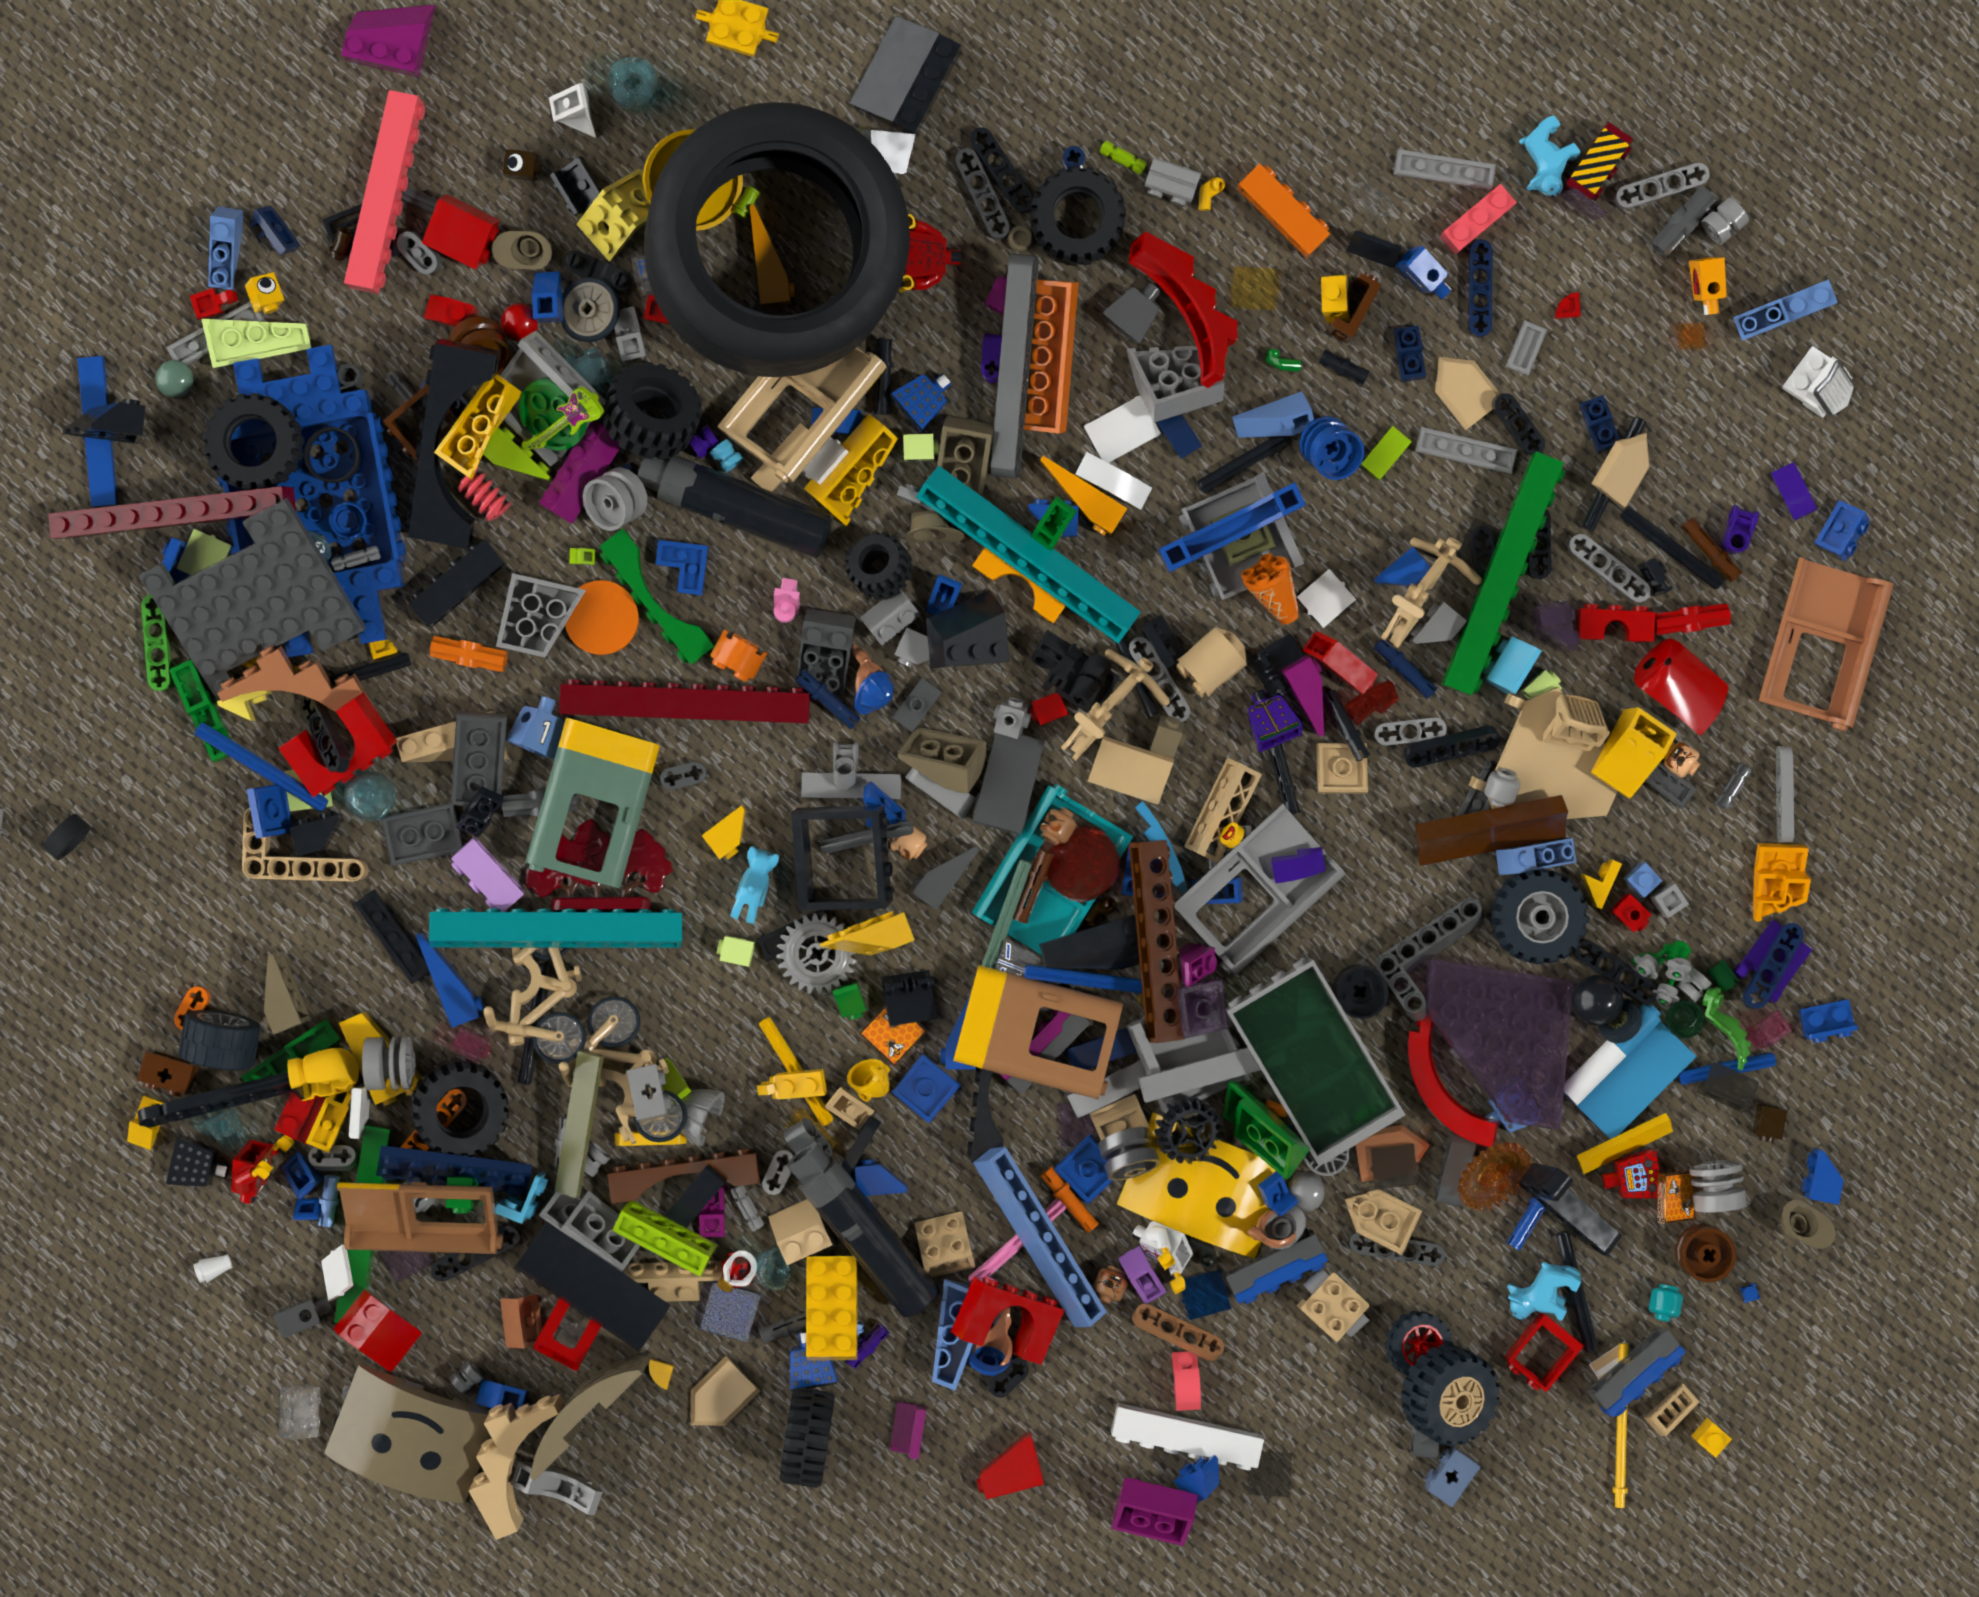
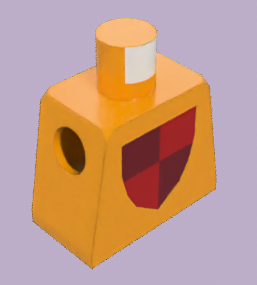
(1706, 272)

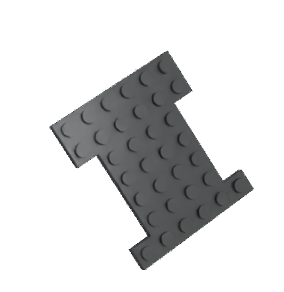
(255, 597)

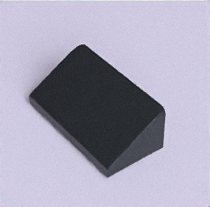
(1373, 248)

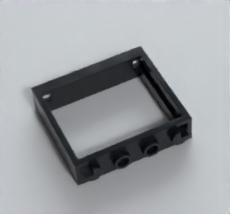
(803, 858)

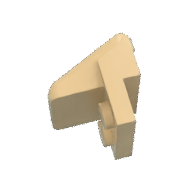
(1577, 724)

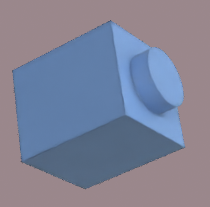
(1642, 879)

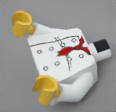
(1166, 1247)

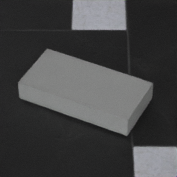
(1526, 348)

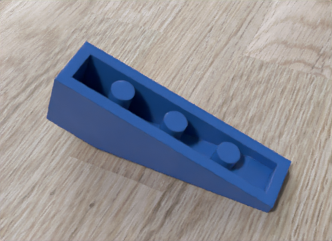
(455, 994)

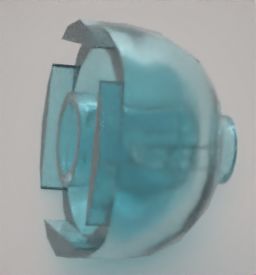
(369, 795)

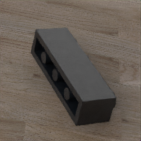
(457, 583)

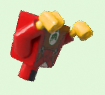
(253, 1166)

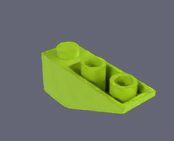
(508, 455)

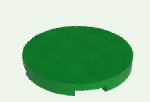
(539, 411)

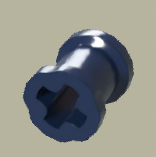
(1076, 152)

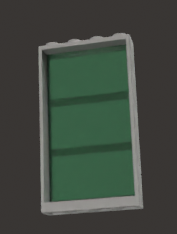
(1314, 1060)

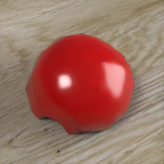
(518, 321)

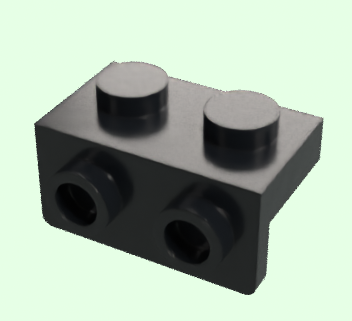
(577, 185)

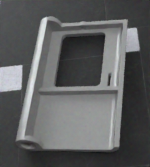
(1274, 837)

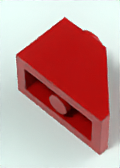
(448, 310)

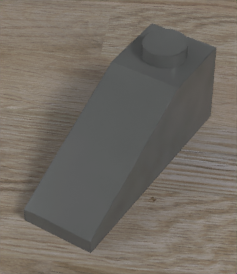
(939, 881)

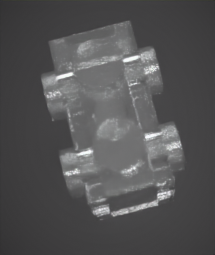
(299, 1411)

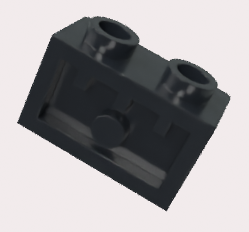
(1163, 641)

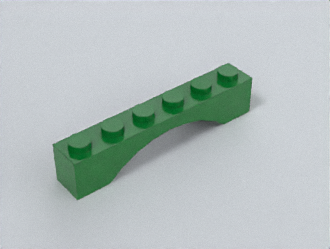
(625, 557)

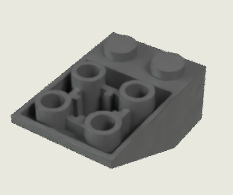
(826, 648)

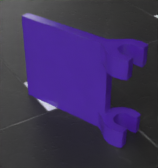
(1758, 951)

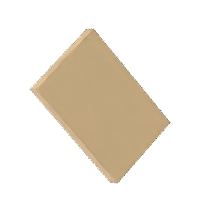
(1130, 770)

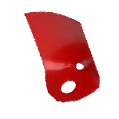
(1684, 686)

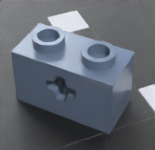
(1451, 1488)

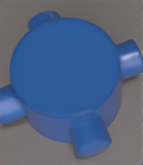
(1749, 1293)

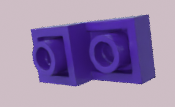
(1793, 491)
(1299, 866)

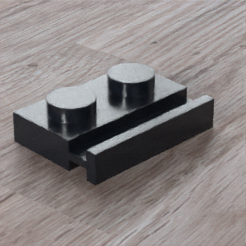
(1654, 574)

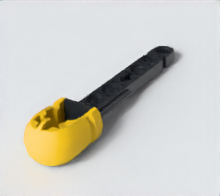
(318, 1074)

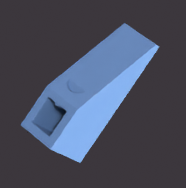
(224, 246)
(1278, 418)
(1535, 856)

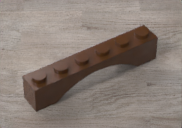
(631, 1183)

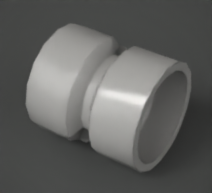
(1728, 217)

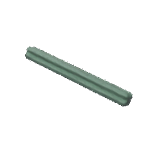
(1007, 913)

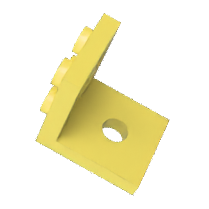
(621, 212)

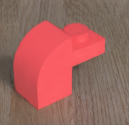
(1186, 1381)

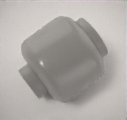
(1502, 787)

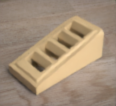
(1664, 1430)

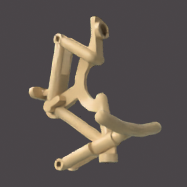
(1410, 605)
(1092, 723)

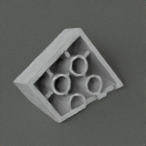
(1171, 381)
(535, 614)

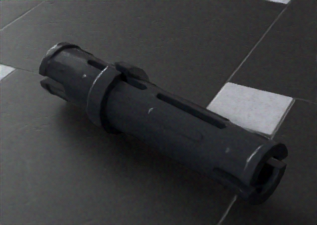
(882, 384)
(1350, 734)
(1283, 779)

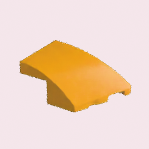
(1777, 880)

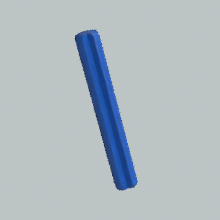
(1753, 1063)

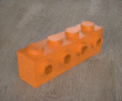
(1283, 210)

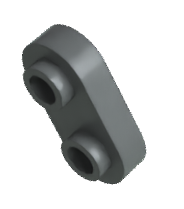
(419, 253)

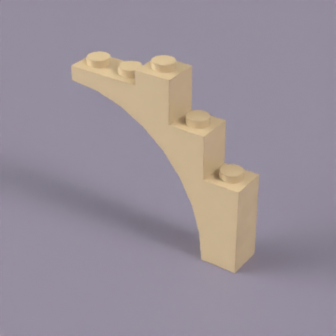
(493, 1487)

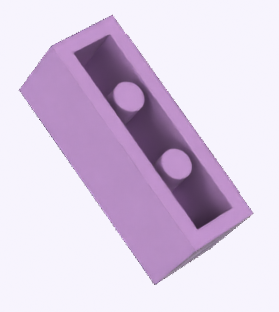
(487, 875)

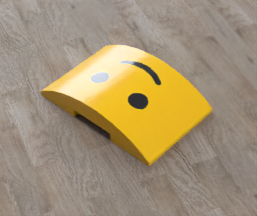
(1203, 1199)

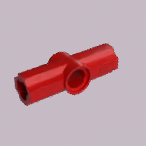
(1692, 619)

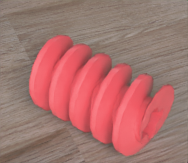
(484, 496)

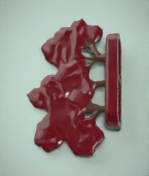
(588, 852)

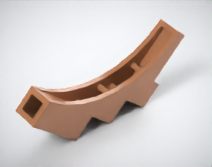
(279, 674)

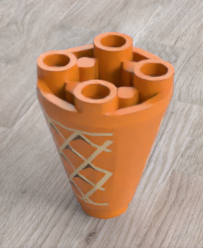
(1273, 587)

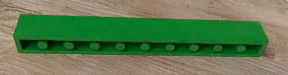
(1502, 574)

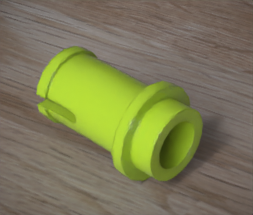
(748, 198)

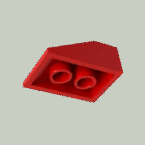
(377, 1331)

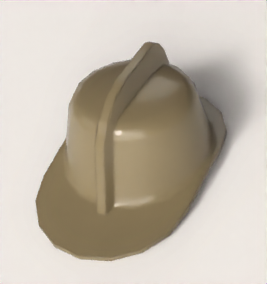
(522, 250)
(931, 527)
(1807, 1225)

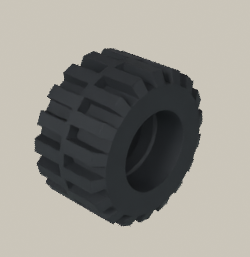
(869, 550)

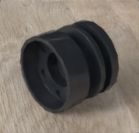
(1374, 991)

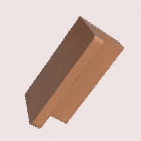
(521, 1320)

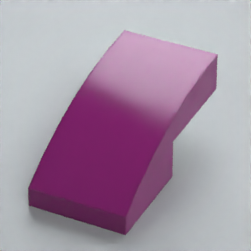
(713, 1216)

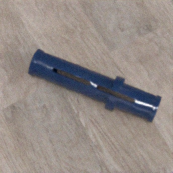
(1405, 668)
(825, 697)

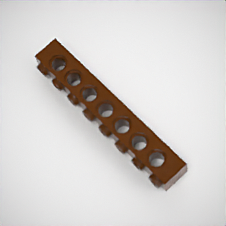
(1147, 933)

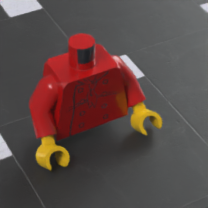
(927, 256)

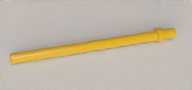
(1619, 1488)

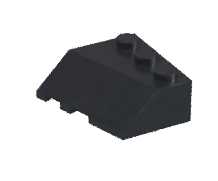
(111, 422)
(968, 634)

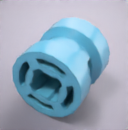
(725, 454)

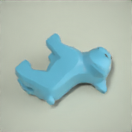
(1548, 157)
(754, 883)
(1542, 1293)

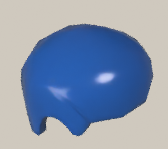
(348, 520)

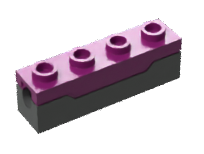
(1051, 1041)

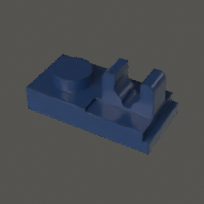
(275, 230)

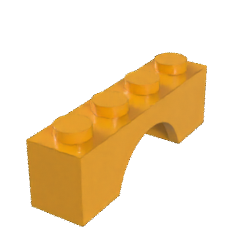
(994, 567)

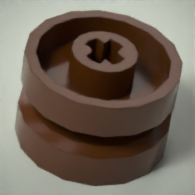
(483, 333)
(1691, 1256)

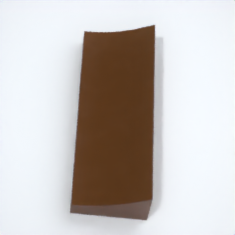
(1491, 830)

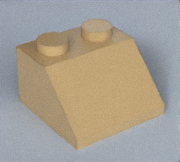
(800, 1231)

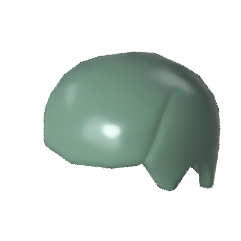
(174, 379)

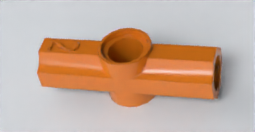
(468, 654)

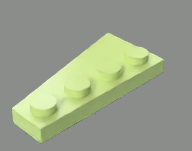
(246, 340)

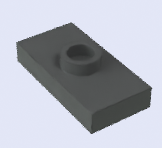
(917, 704)
(1670, 785)

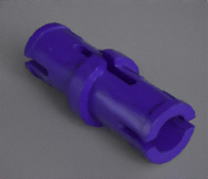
(869, 1343)

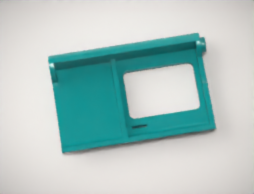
(1052, 913)

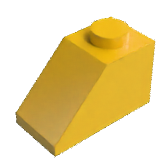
(727, 834)

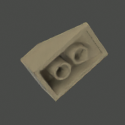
(966, 451)
(945, 758)
(283, 1000)

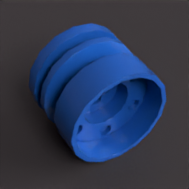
(1331, 448)

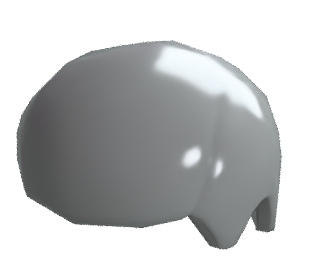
(1308, 1190)

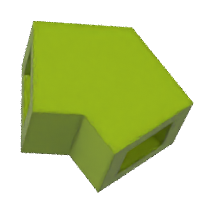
(582, 556)

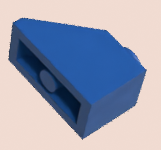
(1405, 570)
(877, 1179)

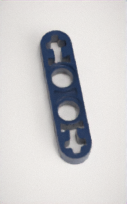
(1476, 288)
(1776, 968)

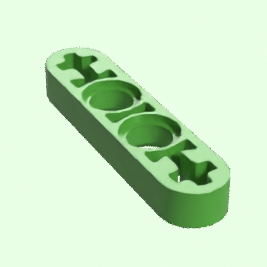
(153, 643)

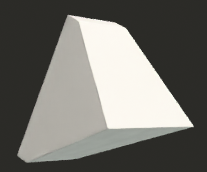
(573, 109)

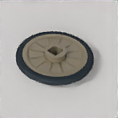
(603, 316)

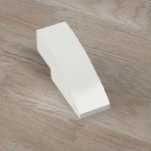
(1113, 481)

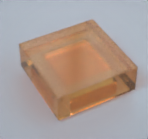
(1691, 336)

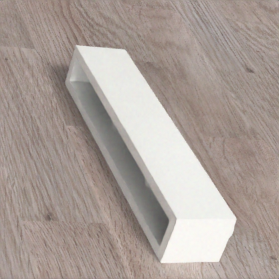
(1186, 1435)

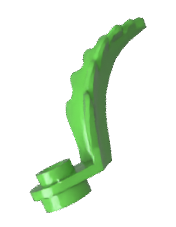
(1727, 1024)

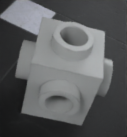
(1011, 717)

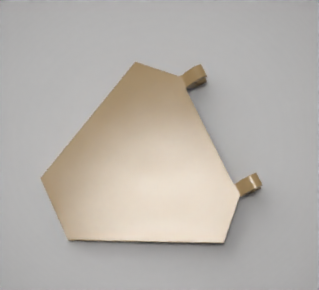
(1550, 768)

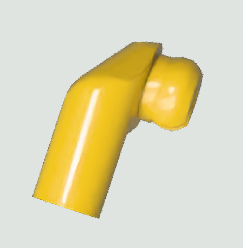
(1209, 190)

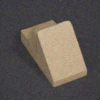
(849, 1108)

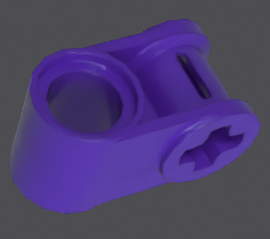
(991, 356)
(1739, 524)

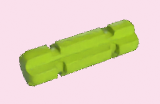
(1123, 157)

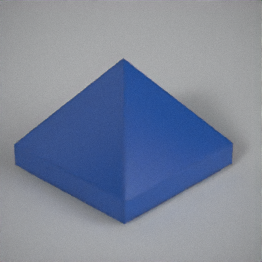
(307, 1209)

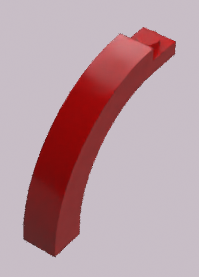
(1437, 1098)

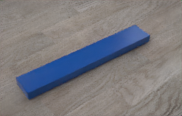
(98, 452)

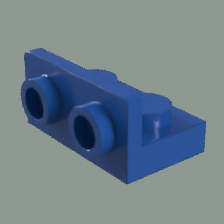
(1843, 530)
(1827, 1020)

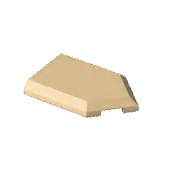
(1464, 390)
(1624, 469)
(1383, 1218)
(721, 1395)

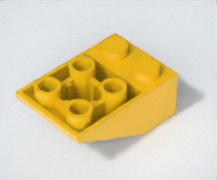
(1632, 751)
(872, 936)

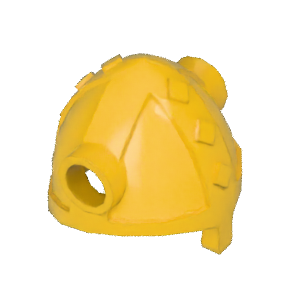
(869, 1079)

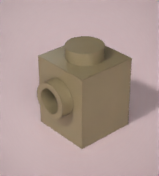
(1168, 736)

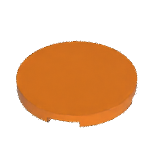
(603, 618)

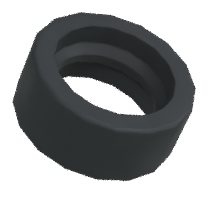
(66, 836)

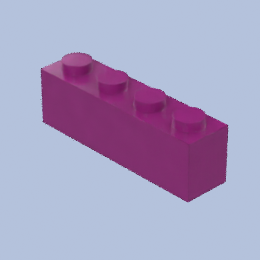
(586, 462)

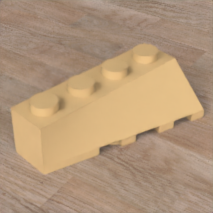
(430, 744)

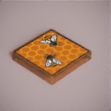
(891, 1041)
(1675, 1197)

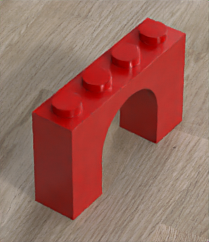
(370, 737)
(988, 1298)

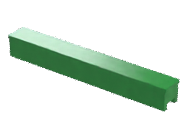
(362, 1260)

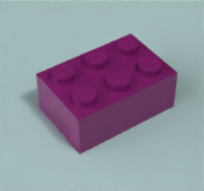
(1154, 1511)

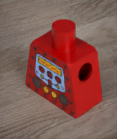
(1635, 1175)

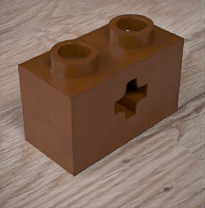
(182, 1073)

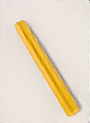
(791, 1064)

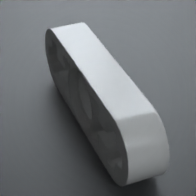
(1391, 727)

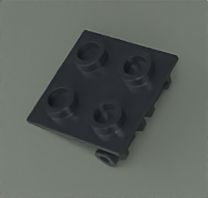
(1271, 660)
(909, 997)

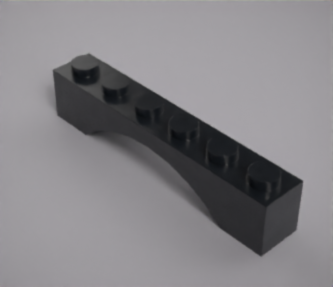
(985, 1131)

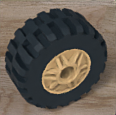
(1450, 1395)

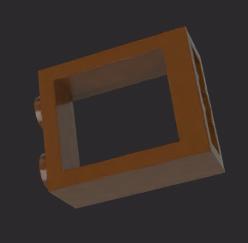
(396, 429)

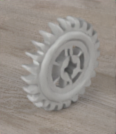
(796, 966)

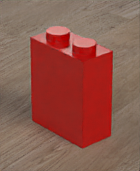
(461, 231)

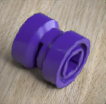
(703, 441)

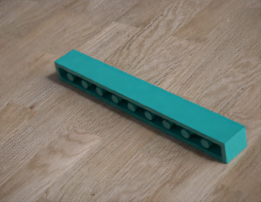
(1016, 547)
(555, 929)

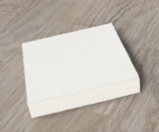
(359, 1111)

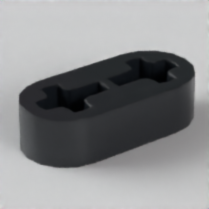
(1012, 1382)

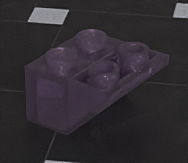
(1555, 625)

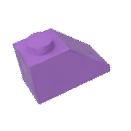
(1142, 1275)

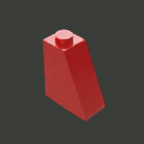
(1340, 662)
(1012, 1470)

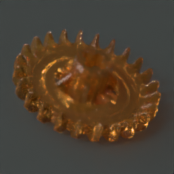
(1496, 1178)

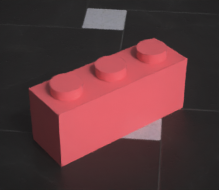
(1478, 219)

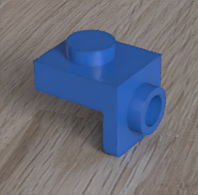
(1276, 1194)

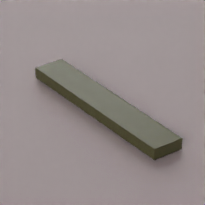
(579, 1123)

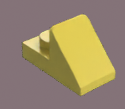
(240, 703)

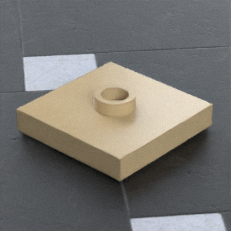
(1339, 770)

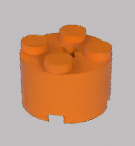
(737, 655)

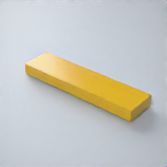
(1624, 1143)

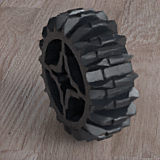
(1205, 1119)

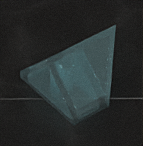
(224, 1129)

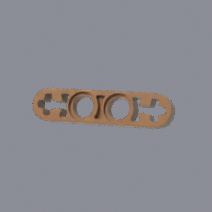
(1179, 1328)

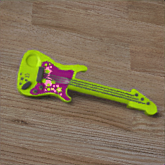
(581, 408)

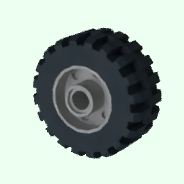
(1561, 923)

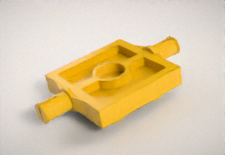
(737, 26)

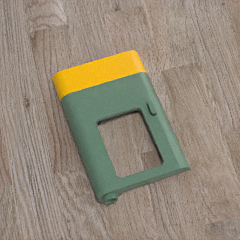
(604, 768)

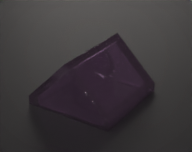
(1202, 1007)

